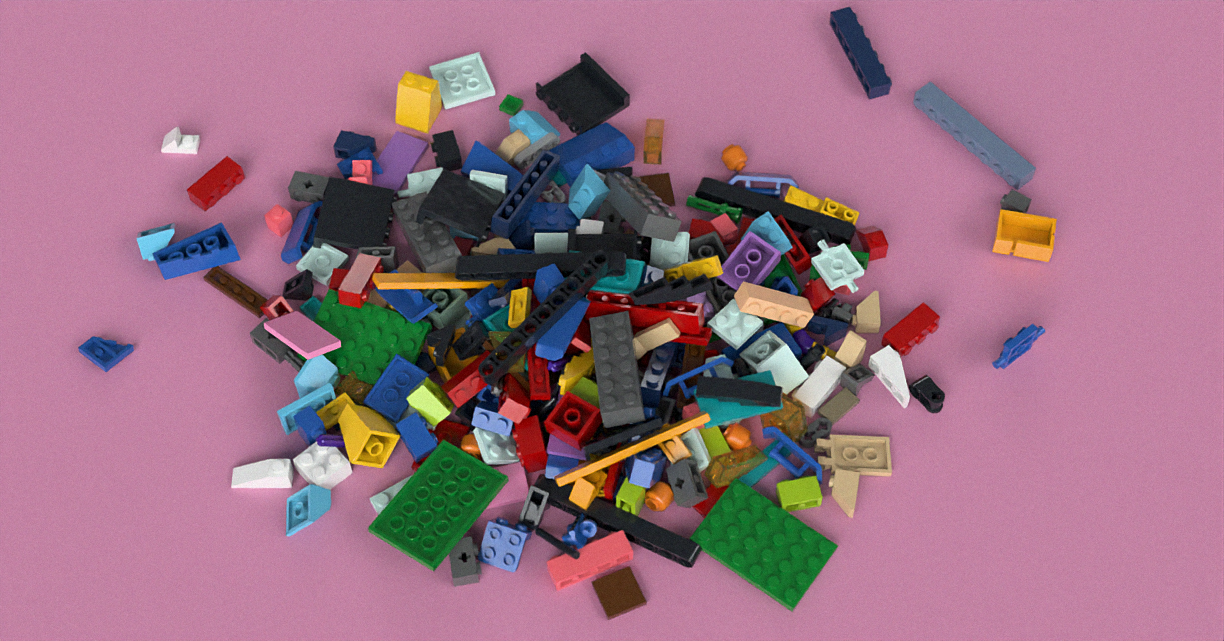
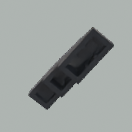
(664, 291)
(739, 391)

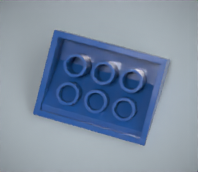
(599, 147)

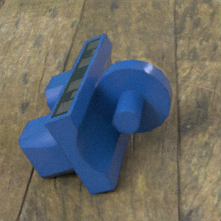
(579, 531)

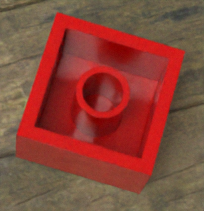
(573, 420)
(530, 444)

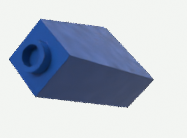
(485, 160)
(778, 329)

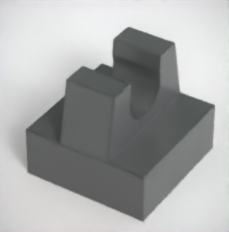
(843, 314)

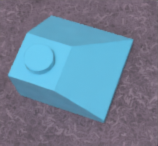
(154, 240)
(306, 507)

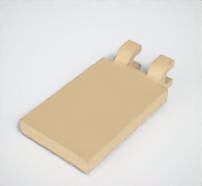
(855, 453)

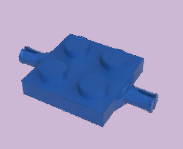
(480, 306)
(1018, 345)

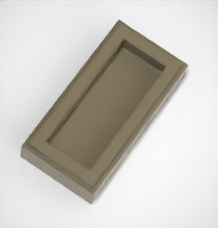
(839, 406)

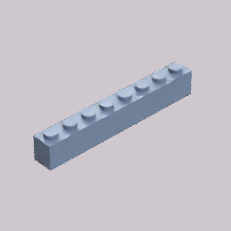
(974, 136)

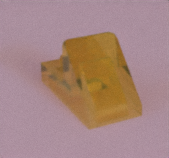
(354, 388)

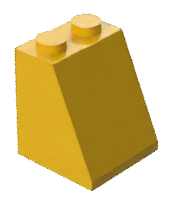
(417, 102)
(367, 436)

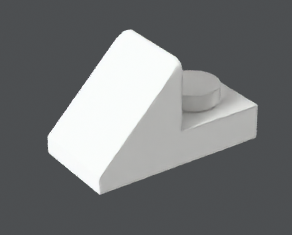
(178, 143)

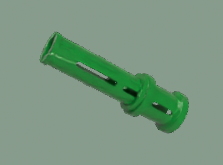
(724, 208)

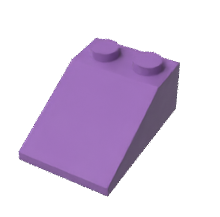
(749, 262)

